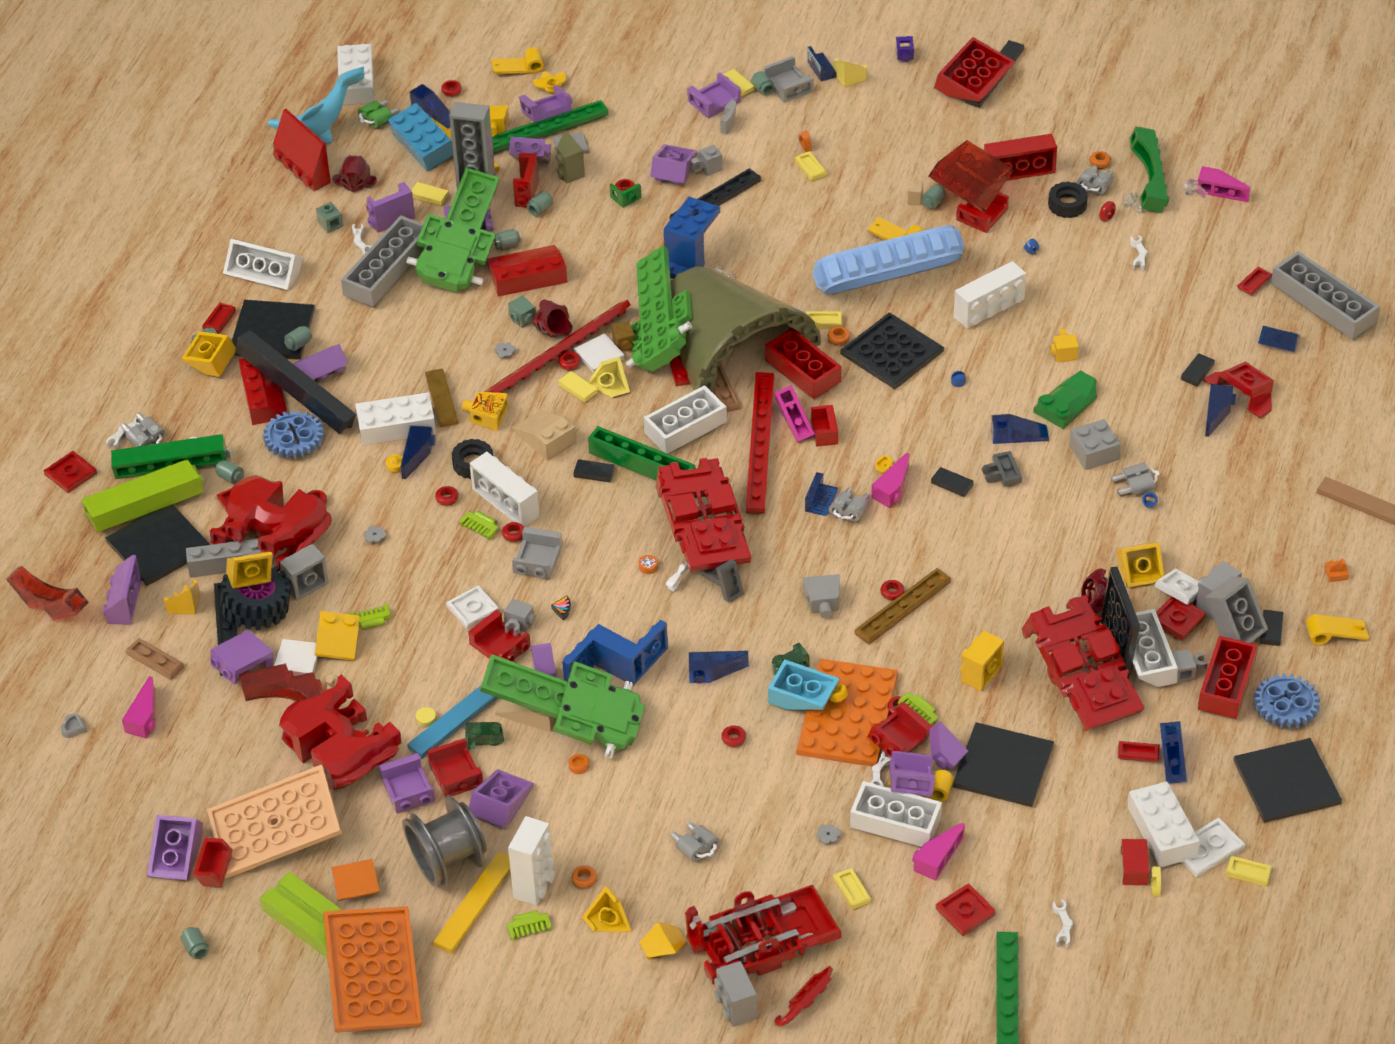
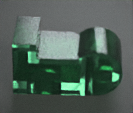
(797, 655)
(483, 733)

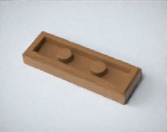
(154, 658)

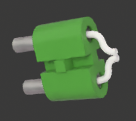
(376, 113)

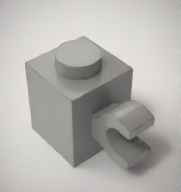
(709, 160)
(518, 616)
(1187, 664)

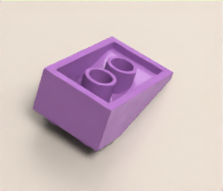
(672, 164)
(499, 798)
(174, 847)

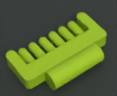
(486, 524)
(373, 619)
(921, 706)
(528, 920)

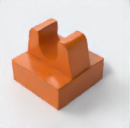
(1336, 570)

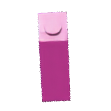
(1222, 184)
(793, 413)
(890, 485)
(141, 715)
(937, 852)

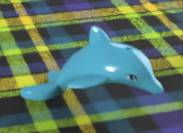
(323, 115)

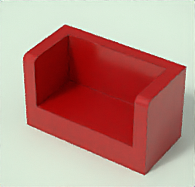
(824, 425)
(1135, 861)
(213, 862)

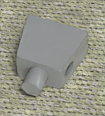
(822, 594)

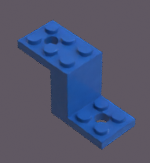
(686, 234)
(618, 654)

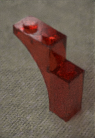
(55, 601)
(279, 683)

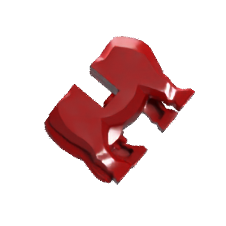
(259, 508)
(327, 735)

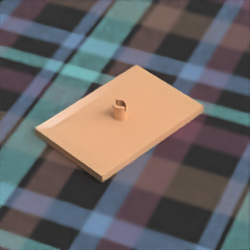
(276, 820)

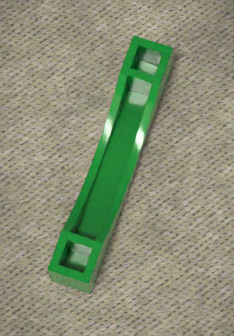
(1145, 146)

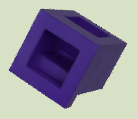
(905, 53)

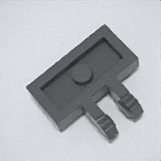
(1002, 468)

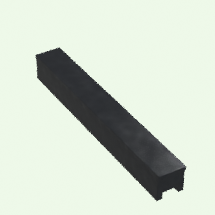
(295, 382)

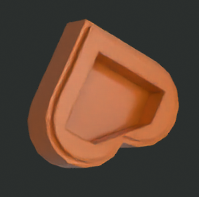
(805, 141)

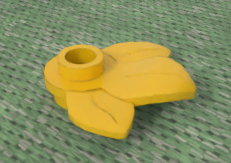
(547, 81)

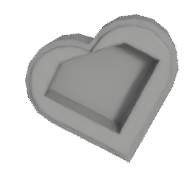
(73, 726)

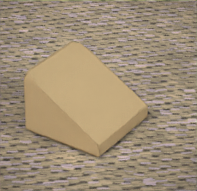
(915, 194)

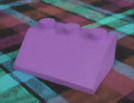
(323, 362)
(123, 593)

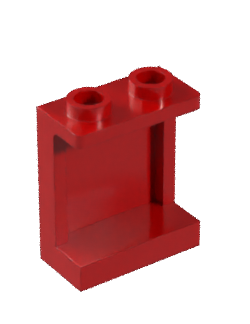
(526, 186)
(983, 221)
(491, 639)
(900, 731)
(454, 768)

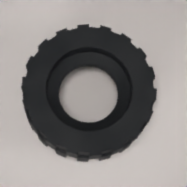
(1067, 189)
(466, 448)

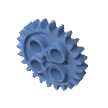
(281, 440)
(1286, 701)

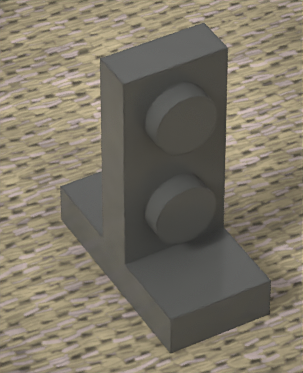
(727, 578)

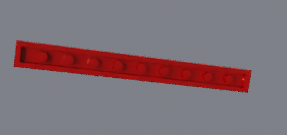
(564, 345)
(760, 443)

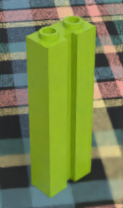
(143, 495)
(299, 909)

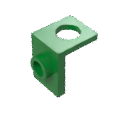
(627, 196)

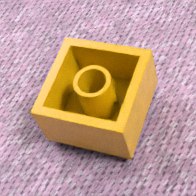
(982, 660)

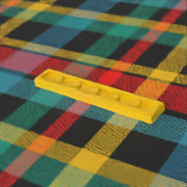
(473, 903)

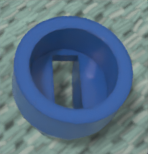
(1031, 246)
(958, 379)
(1149, 503)

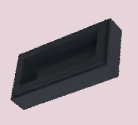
(1197, 369)
(594, 470)
(952, 481)
(1274, 623)

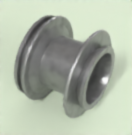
(445, 841)

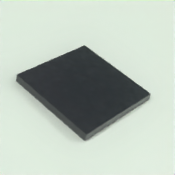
(272, 322)
(892, 350)
(157, 542)
(1120, 617)
(1003, 764)
(1287, 780)

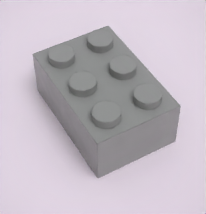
(1237, 610)

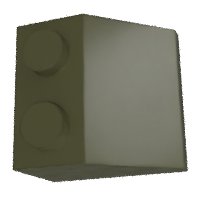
(569, 159)

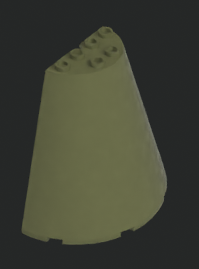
(725, 315)

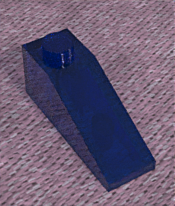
(430, 104)
(1219, 406)
(1015, 429)
(417, 448)
(713, 665)
(1173, 752)

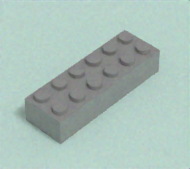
(471, 139)
(383, 262)
(1325, 295)

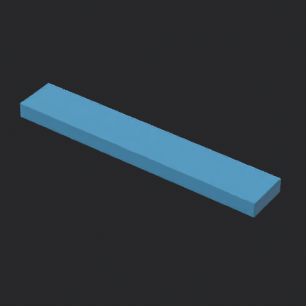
(450, 722)

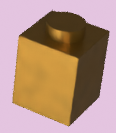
(623, 335)

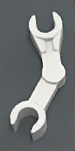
(357, 239)
(1140, 260)
(116, 438)
(673, 581)
(883, 762)
(1064, 934)

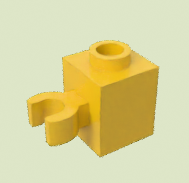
(1064, 346)

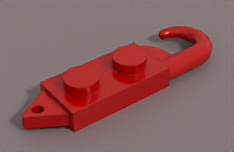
(805, 996)

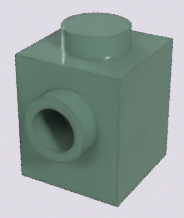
(329, 217)
(521, 311)

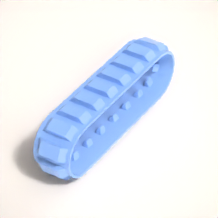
(888, 259)

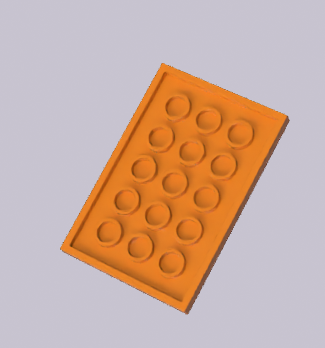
(843, 726)
(371, 969)

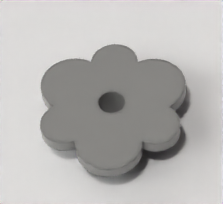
(505, 350)
(374, 534)
(828, 834)

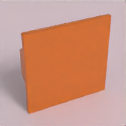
(355, 879)

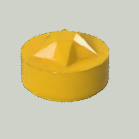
(393, 463)
(883, 464)
(839, 693)

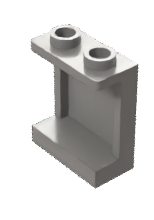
(788, 79)
(538, 553)

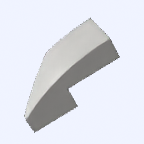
(728, 119)

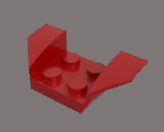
(1250, 382)

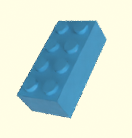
(421, 136)

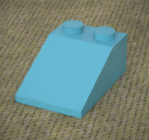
(800, 687)

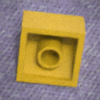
(210, 353)
(1140, 563)
(249, 569)
(337, 635)

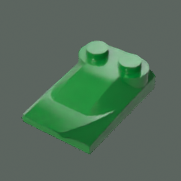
(1067, 399)

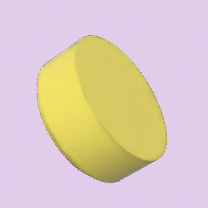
(425, 716)

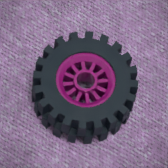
(257, 603)

